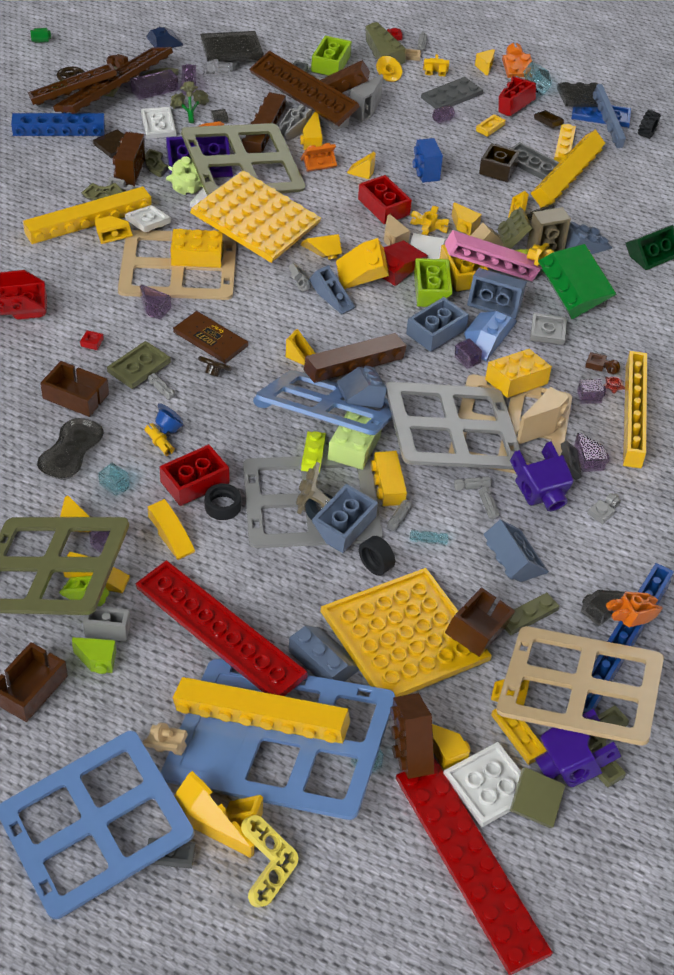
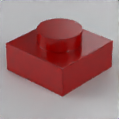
(396, 33)
(91, 340)

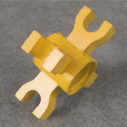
(429, 221)

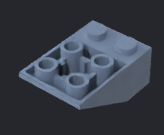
(589, 236)

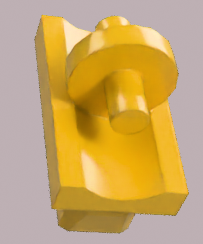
(436, 64)
(538, 252)

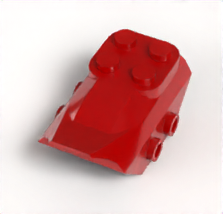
(22, 295)

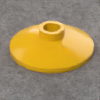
(389, 68)

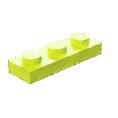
(313, 450)

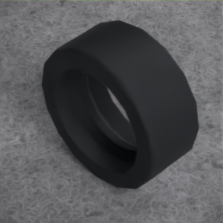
(222, 490)
(376, 555)

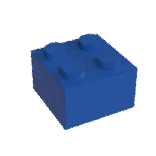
(427, 160)

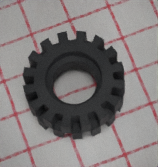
(649, 124)

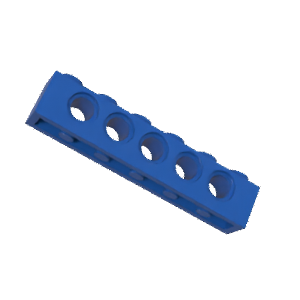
(58, 124)

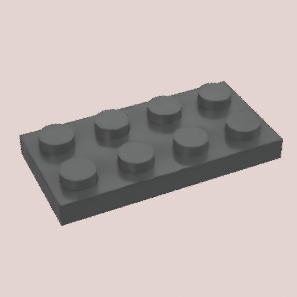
(452, 93)

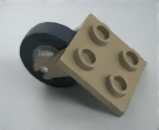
(311, 498)

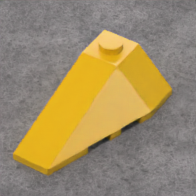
(209, 817)

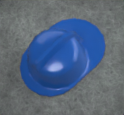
(168, 419)

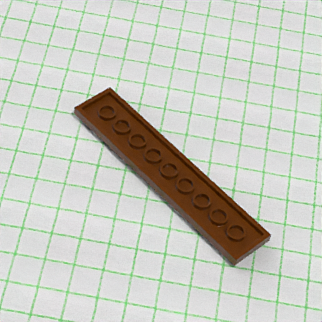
(124, 72)
(304, 88)

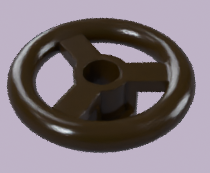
(63, 72)
(214, 367)

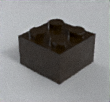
(499, 162)

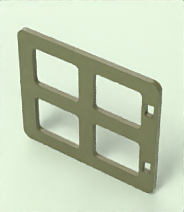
(240, 156)
(52, 562)

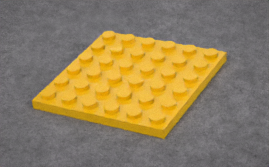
(256, 216)
(400, 633)

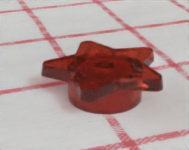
(617, 384)

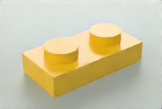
(490, 125)

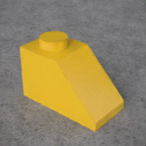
(465, 219)
(112, 229)
(449, 747)

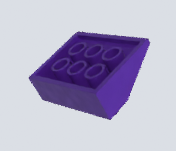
(209, 146)

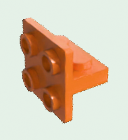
(319, 157)

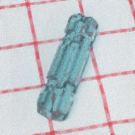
(428, 537)

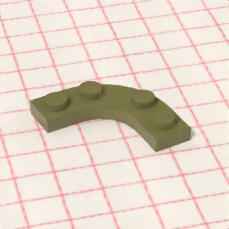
(611, 772)

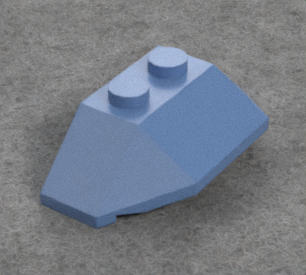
(489, 331)

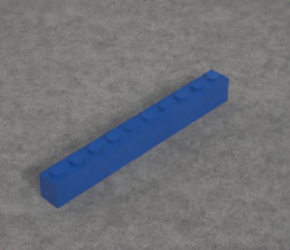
(606, 666)

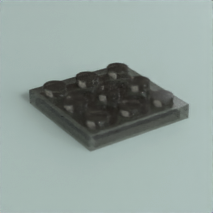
(577, 94)

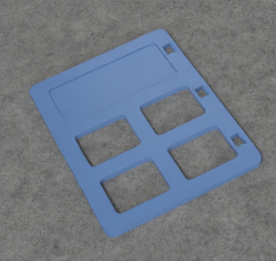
(225, 751)

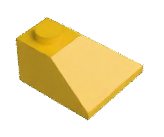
(324, 246)

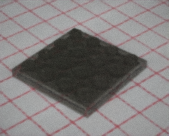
(231, 46)

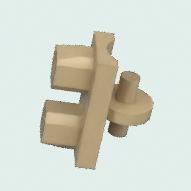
(166, 738)

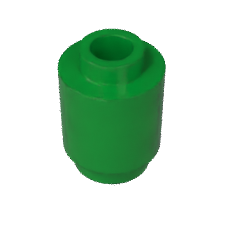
(40, 35)

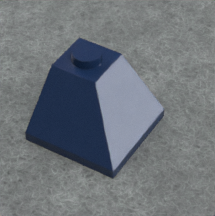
(163, 38)

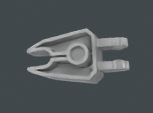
(294, 122)

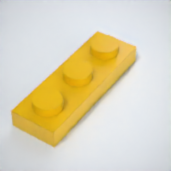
(520, 736)

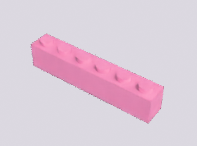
(491, 255)

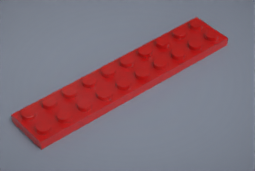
(221, 630)
(475, 870)

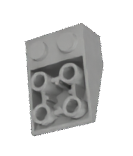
(368, 97)

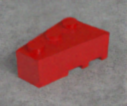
(516, 95)

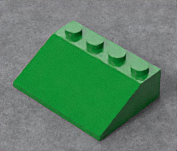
(576, 279)

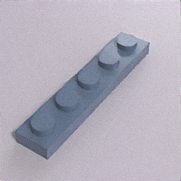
(609, 116)

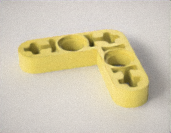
(274, 855)

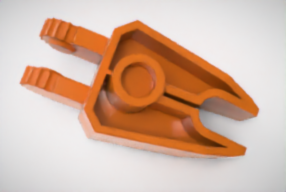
(634, 608)

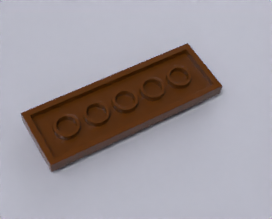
(72, 83)

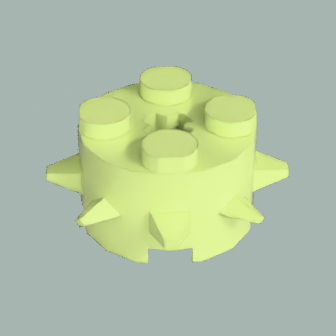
(184, 176)

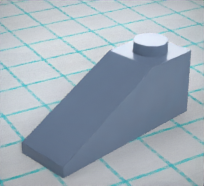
(331, 290)

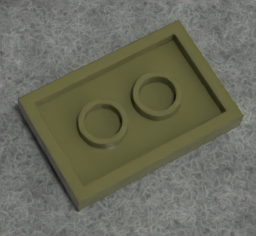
(514, 228)
(138, 364)

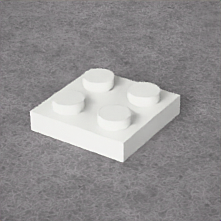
(148, 218)

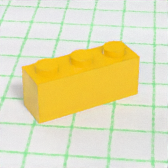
(388, 478)

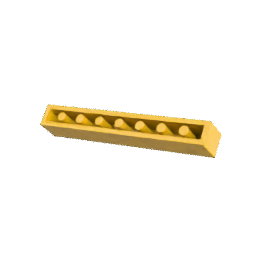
(568, 169)
(84, 215)
(635, 410)
(262, 710)

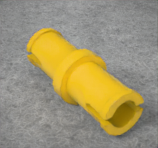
(159, 439)

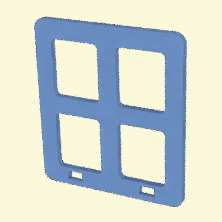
(326, 403)
(95, 823)

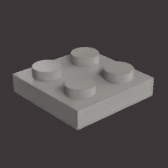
(548, 329)

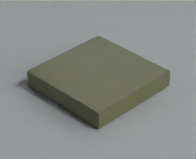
(537, 797)

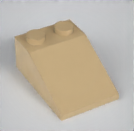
(544, 416)

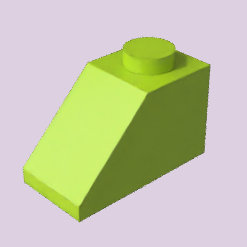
(76, 588)
(96, 654)

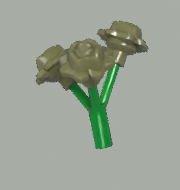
(200, 97)

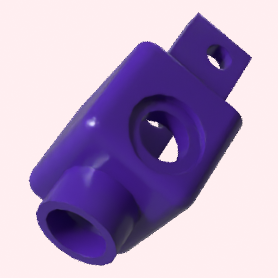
(544, 480)
(570, 755)

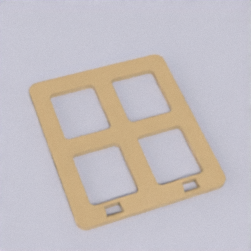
(175, 290)
(514, 411)
(581, 684)

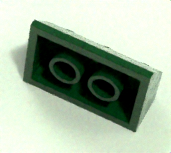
(652, 247)

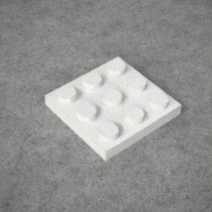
(485, 783)

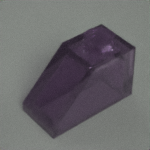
(155, 302)
(591, 454)

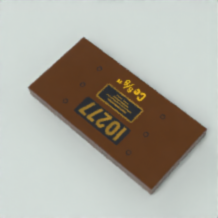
(210, 337)

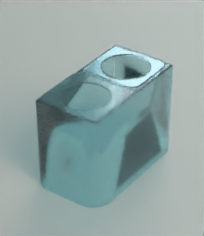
(540, 77)

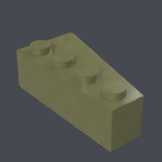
(383, 43)

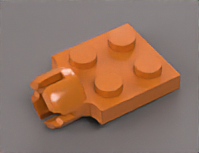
(515, 61)

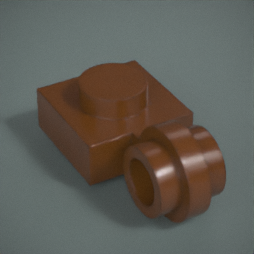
(117, 60)
(599, 362)

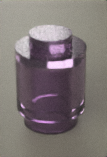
(443, 114)

